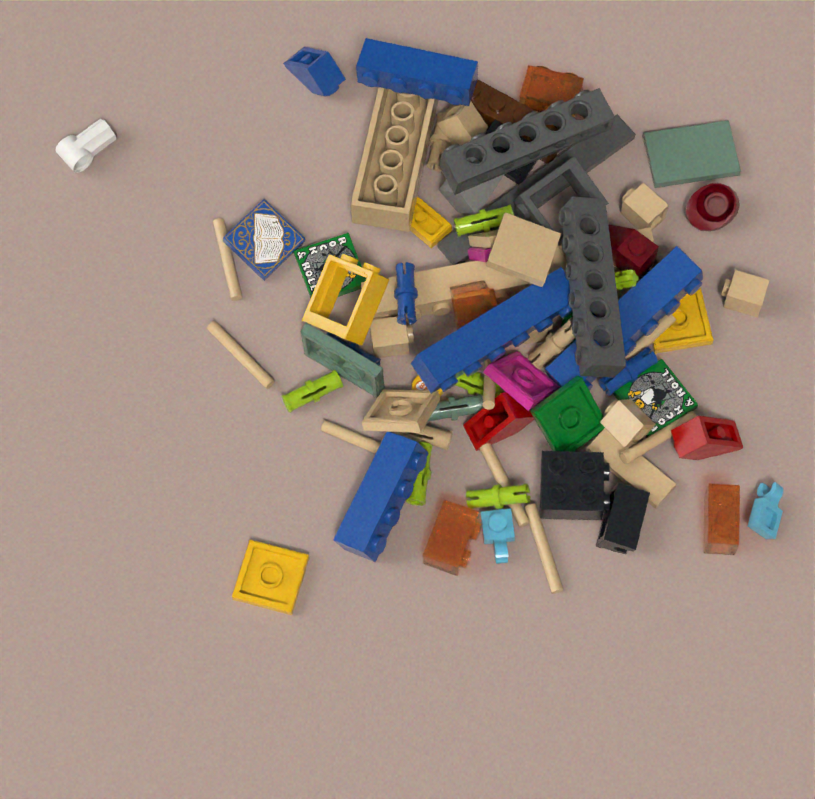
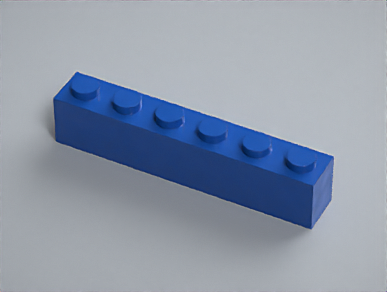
(640, 309)
(493, 332)

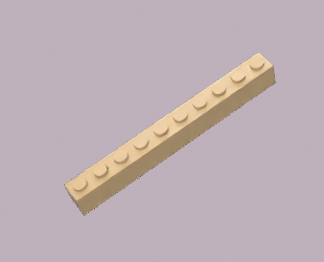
(434, 284)

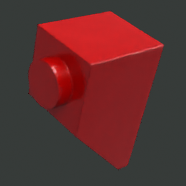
(497, 423)
(706, 438)

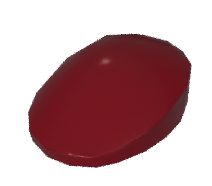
(712, 207)

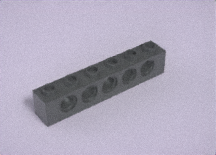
(465, 175)
(602, 298)

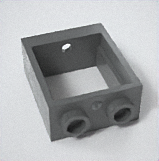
(577, 179)

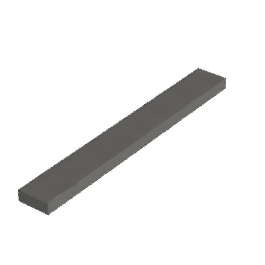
(589, 155)

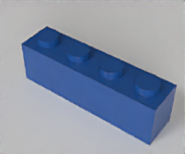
(417, 72)
(381, 496)

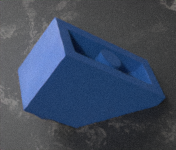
(316, 71)

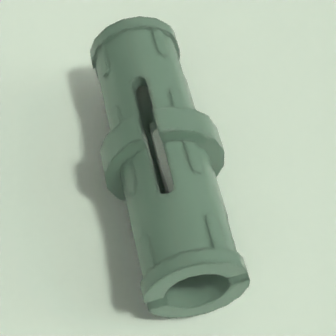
(473, 406)

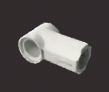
(80, 149)

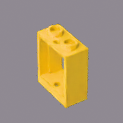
(328, 289)

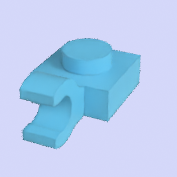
(765, 512)
(498, 530)

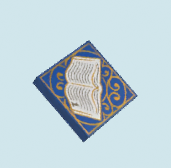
(263, 239)

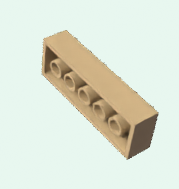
(393, 160)

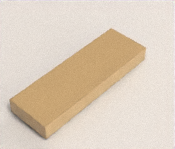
(637, 473)

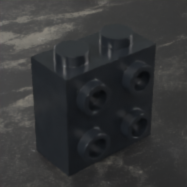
(573, 485)

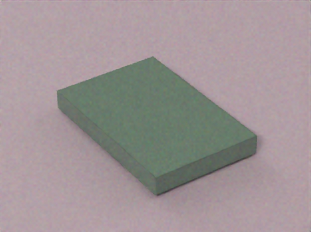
(691, 154)
(344, 360)

